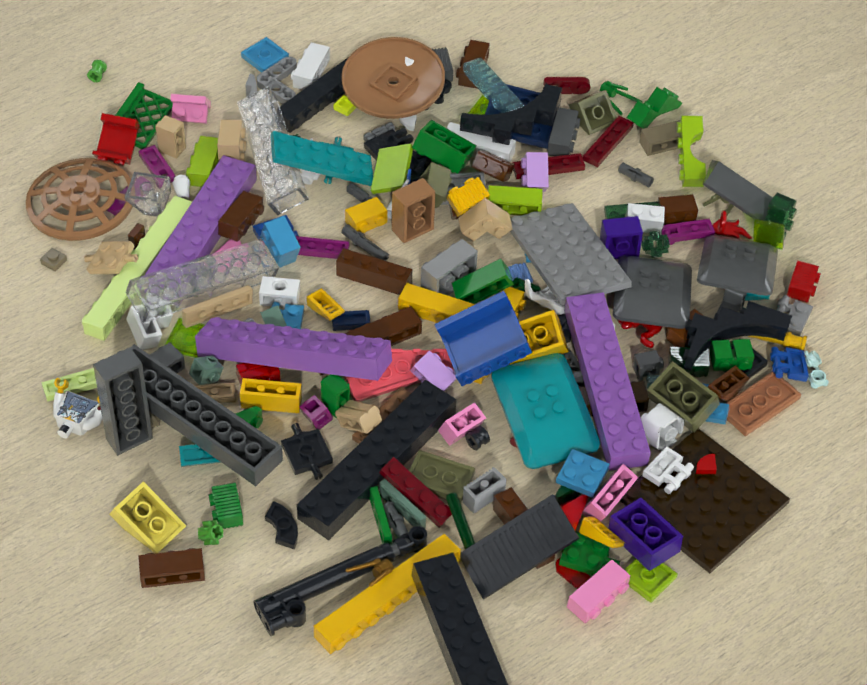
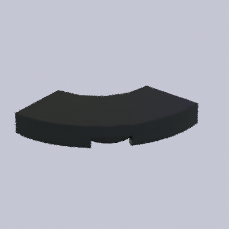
(284, 524)

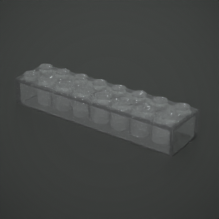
(281, 183)
(200, 280)

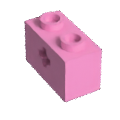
(461, 423)

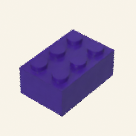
(646, 534)

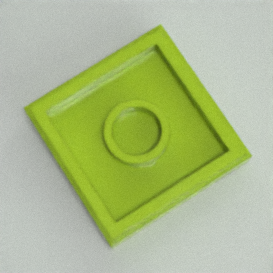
(650, 583)

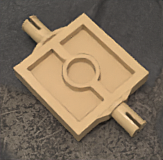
(110, 257)

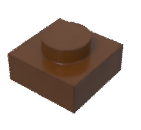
(136, 234)

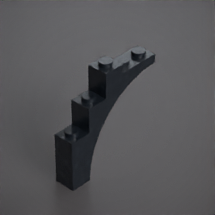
(521, 121)
(751, 321)

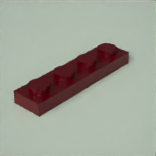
(608, 141)
(557, 165)
(416, 492)

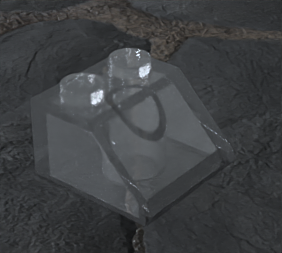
(148, 193)

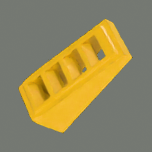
(321, 296)
(599, 532)

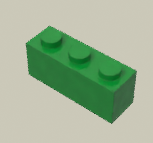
(483, 282)

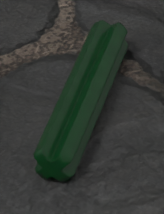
(460, 520)

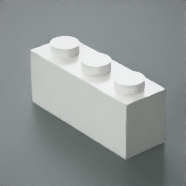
(311, 65)

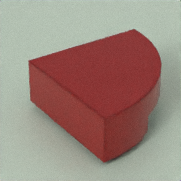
(706, 465)

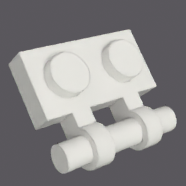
(663, 465)

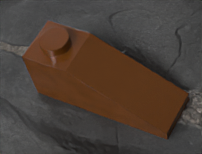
(729, 383)

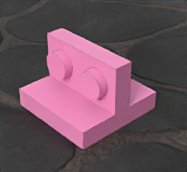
(190, 108)

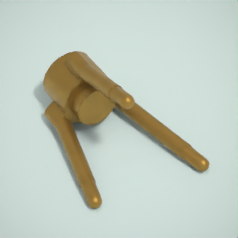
(380, 569)

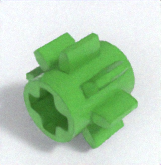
(210, 532)

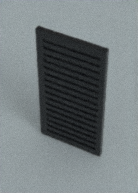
(518, 546)

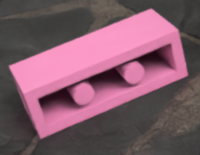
(610, 493)
(599, 592)

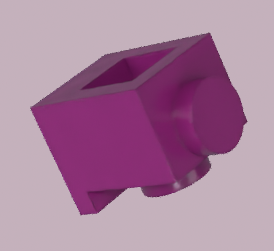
(316, 412)

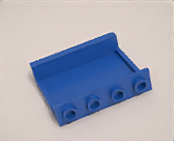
(483, 338)

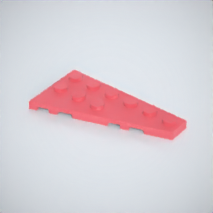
(395, 376)

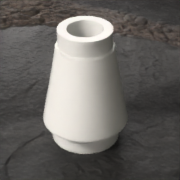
(182, 186)

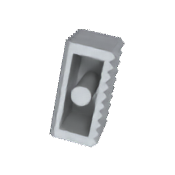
(482, 490)

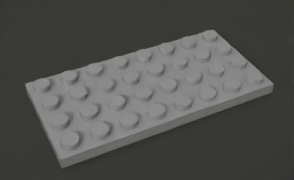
(568, 253)

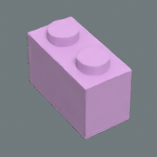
(535, 170)
(434, 371)

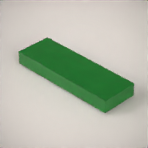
(380, 516)

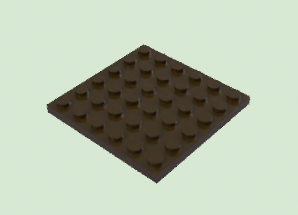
(712, 510)

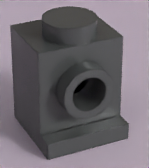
(647, 364)

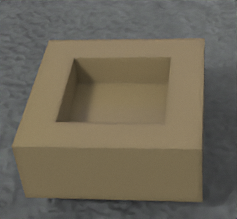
(53, 259)

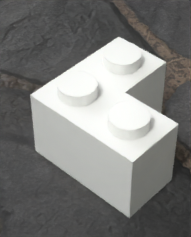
(148, 333)

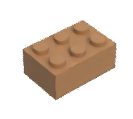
(413, 210)

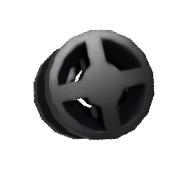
(477, 437)

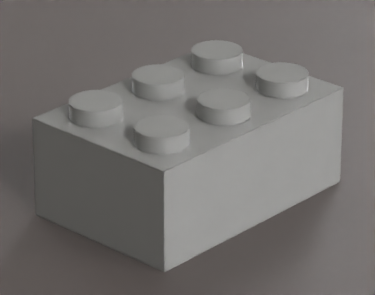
(448, 267)

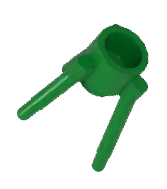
(612, 90)

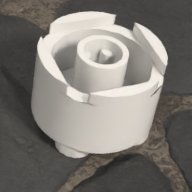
(662, 426)

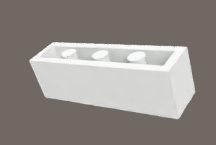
(485, 143)

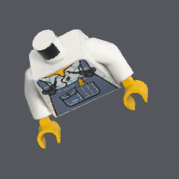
(74, 411)

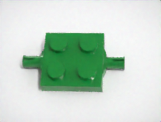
(586, 555)

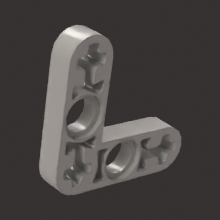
(272, 80)

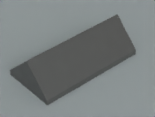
(737, 190)

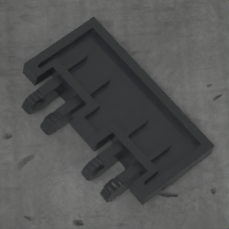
(395, 138)

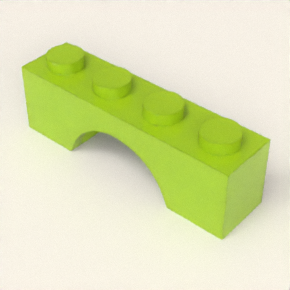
(692, 170)

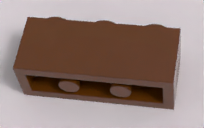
(472, 51)
(240, 216)
(171, 567)

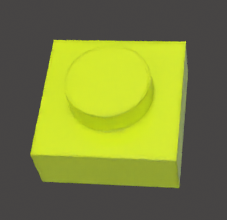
(344, 106)

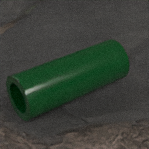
(520, 285)

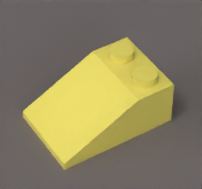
(147, 518)

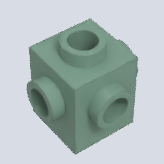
(206, 370)

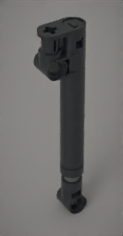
(278, 607)

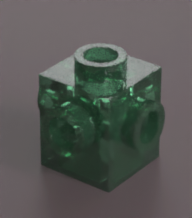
(661, 246)

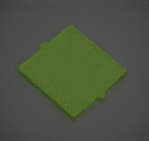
(769, 233)

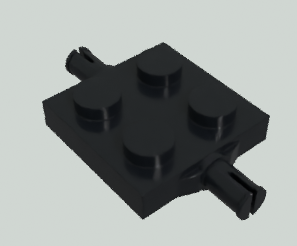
(306, 451)

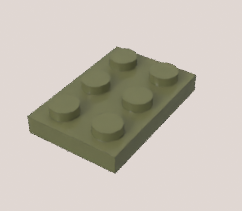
(441, 474)

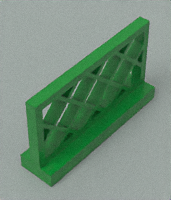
(135, 101)

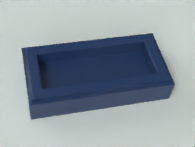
(351, 320)

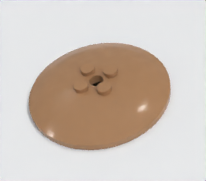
(382, 61)

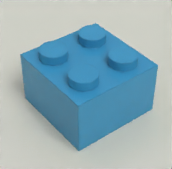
(280, 241)

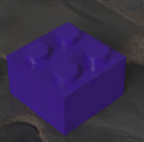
(622, 236)

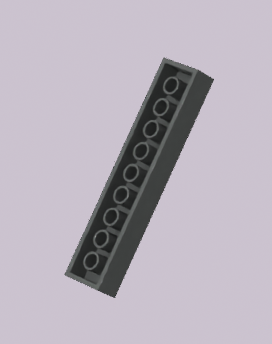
(208, 422)

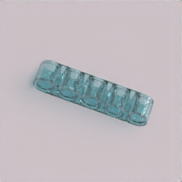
(491, 86)

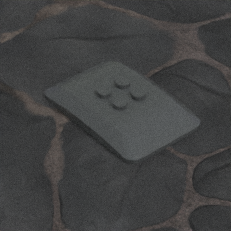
(738, 265)
(657, 292)

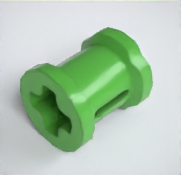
(97, 70)

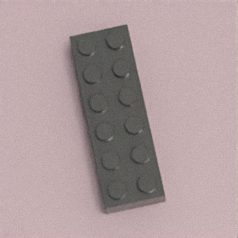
(123, 400)

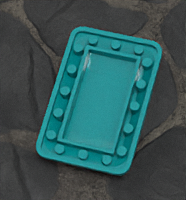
(545, 410)

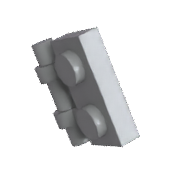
(799, 311)

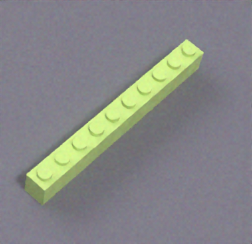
(114, 300)

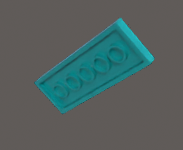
(321, 158)

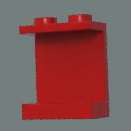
(117, 139)

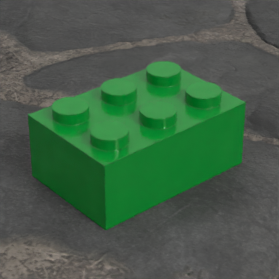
(444, 146)

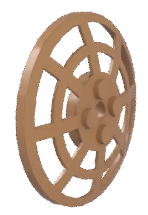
(75, 202)

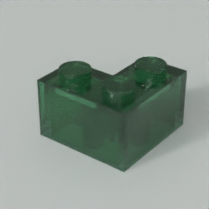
(782, 211)

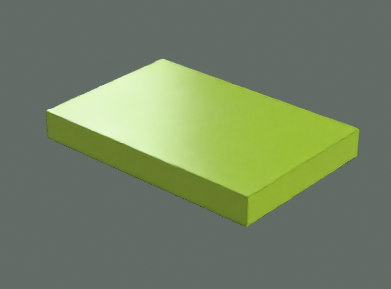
(391, 168)

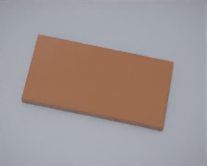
(760, 403)

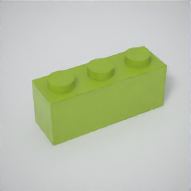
(203, 160)
(516, 199)

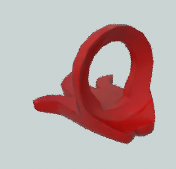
(729, 229)

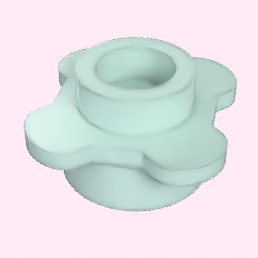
(812, 359)
(817, 378)

